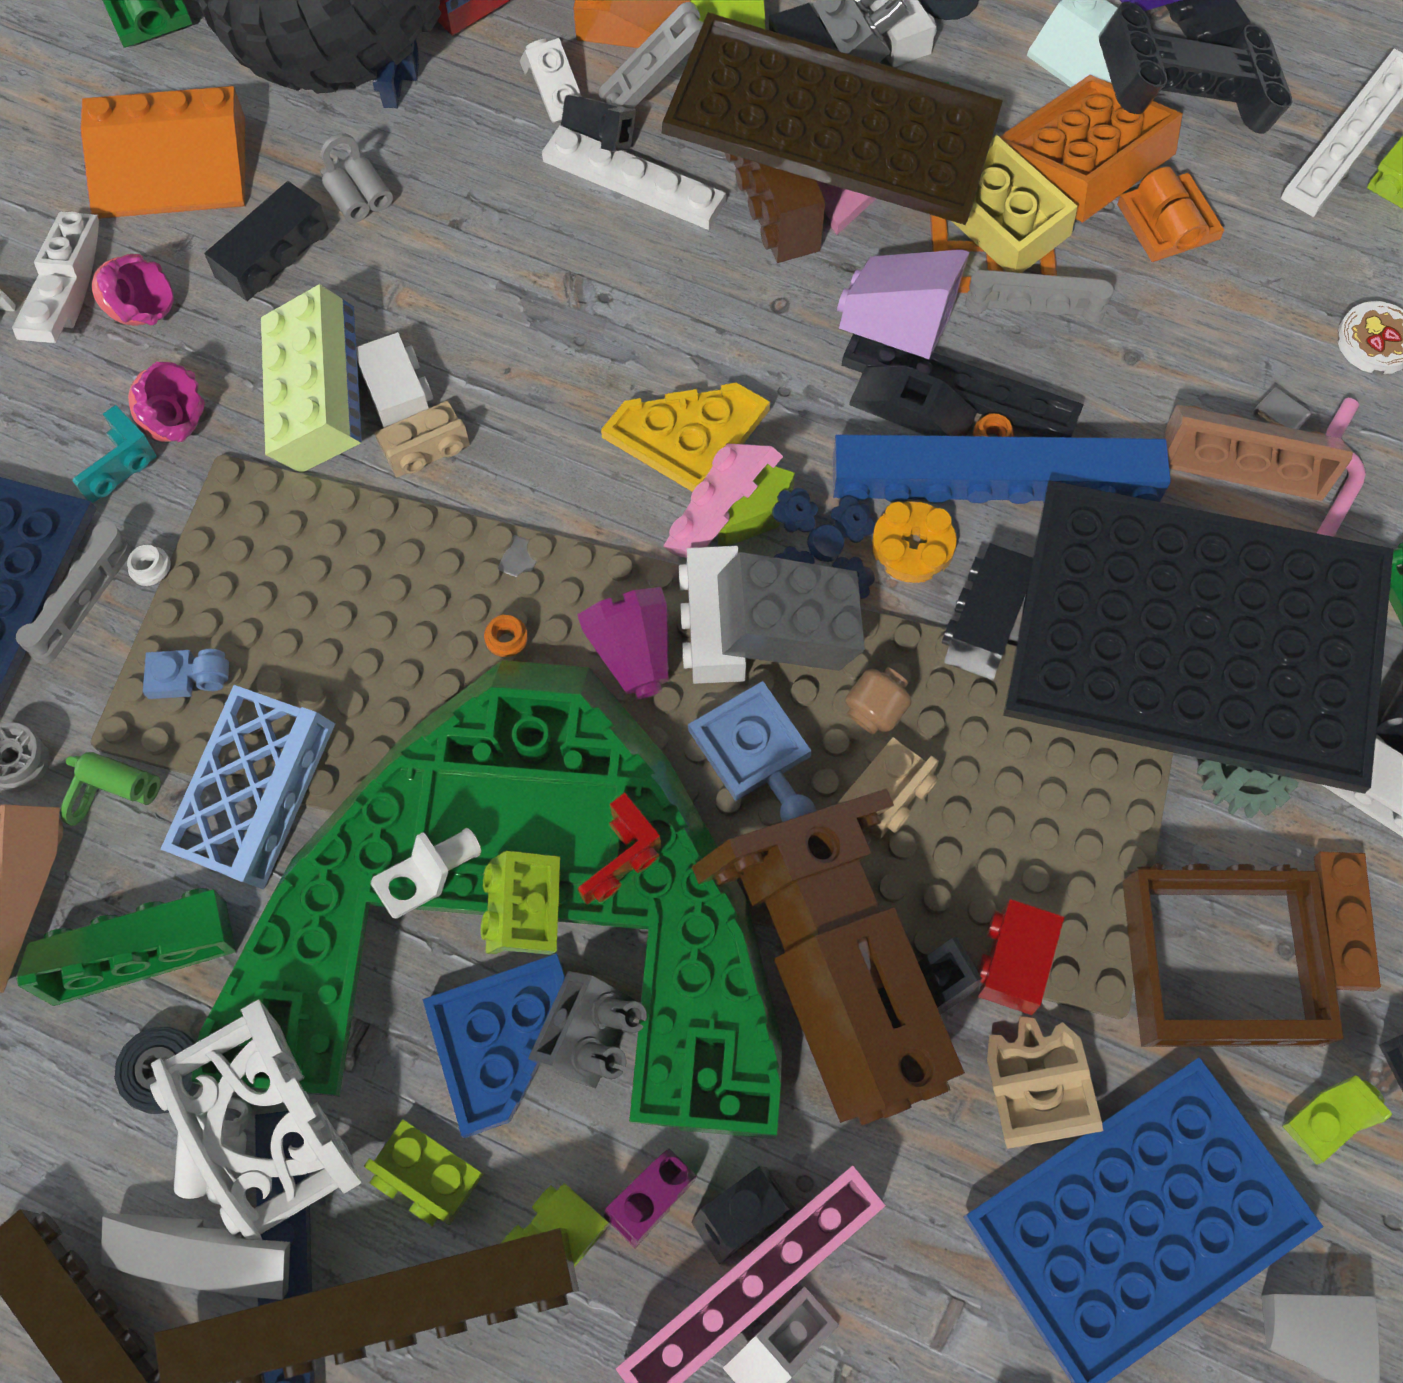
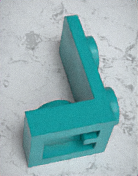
(129, 457)

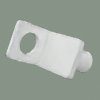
(427, 869)

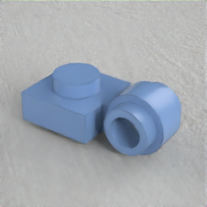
(173, 672)

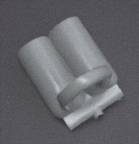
(353, 181)

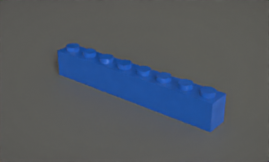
(994, 467)

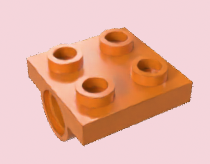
(1169, 214)

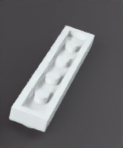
(634, 177)

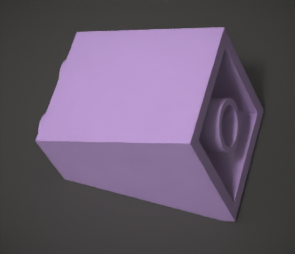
(903, 299)

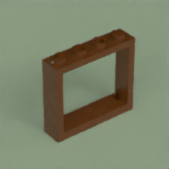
(1311, 946)

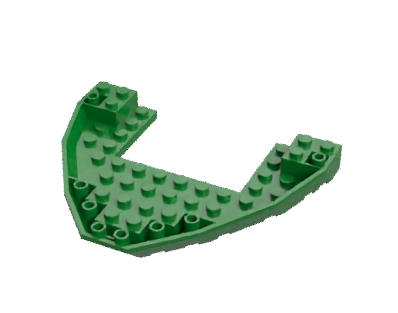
(529, 769)

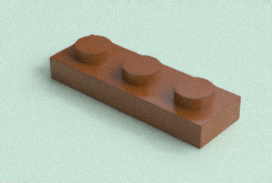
(1348, 919)

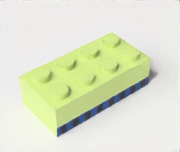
(310, 380)

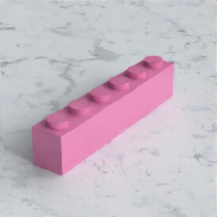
(754, 1283)

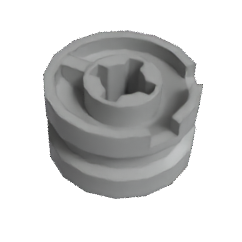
(31, 761)

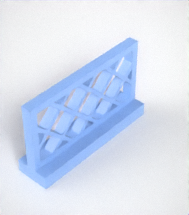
(275, 806)

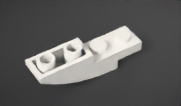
(63, 278)

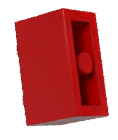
(1019, 956)

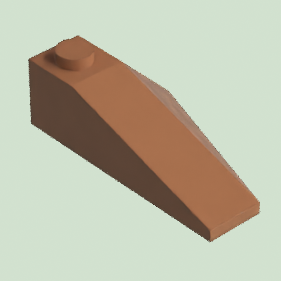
(26, 856)

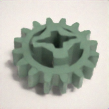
(1233, 786)

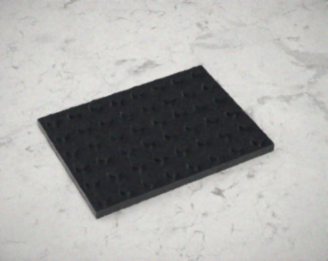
(1204, 636)

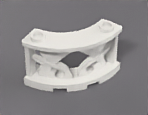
(268, 1054)

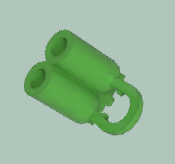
(108, 776)

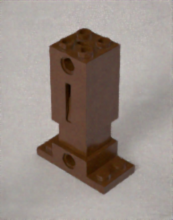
(844, 959)

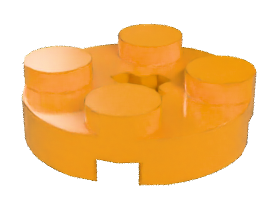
(919, 519)

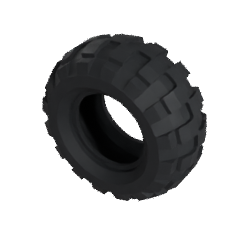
(319, 41)

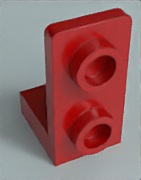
(629, 826)

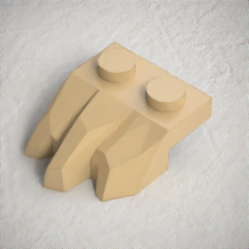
(1042, 1085)

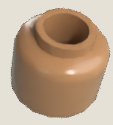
(878, 700)

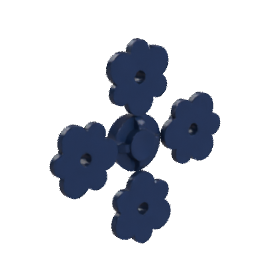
(826, 540)

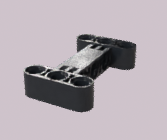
(1151, 63)

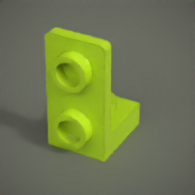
(1336, 1116)

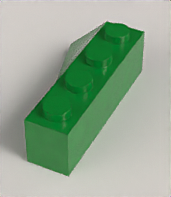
(127, 947)

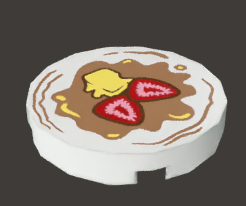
(1373, 337)

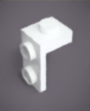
(552, 74)

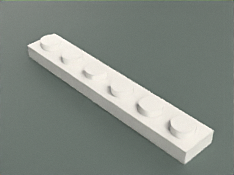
(1348, 138)

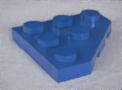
(487, 1037)

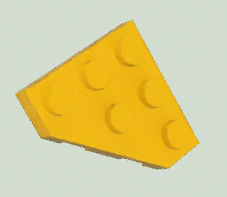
(685, 429)

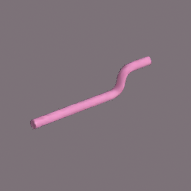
(1355, 470)

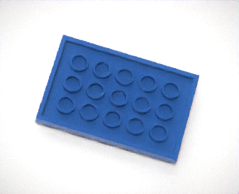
(1142, 1225)

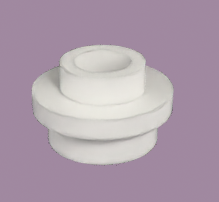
(148, 565)

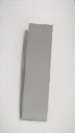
(194, 1256)

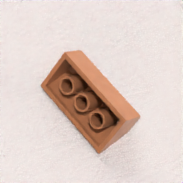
(1255, 452)

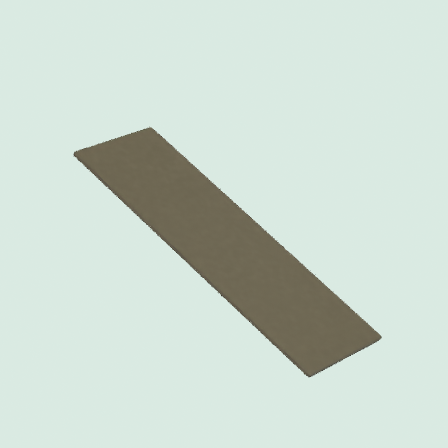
(382, 619)

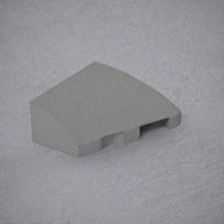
(1326, 1334)

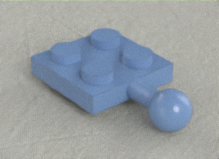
(753, 745)

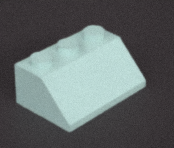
(1070, 41)

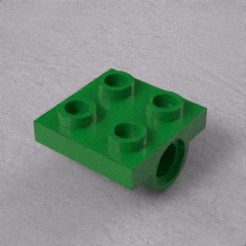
(146, 19)

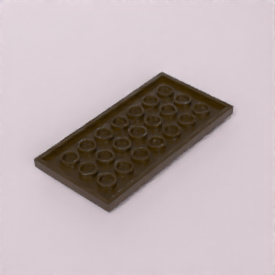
(833, 118)

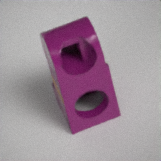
(649, 1197)

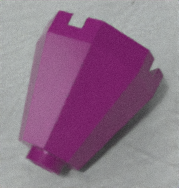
(632, 639)

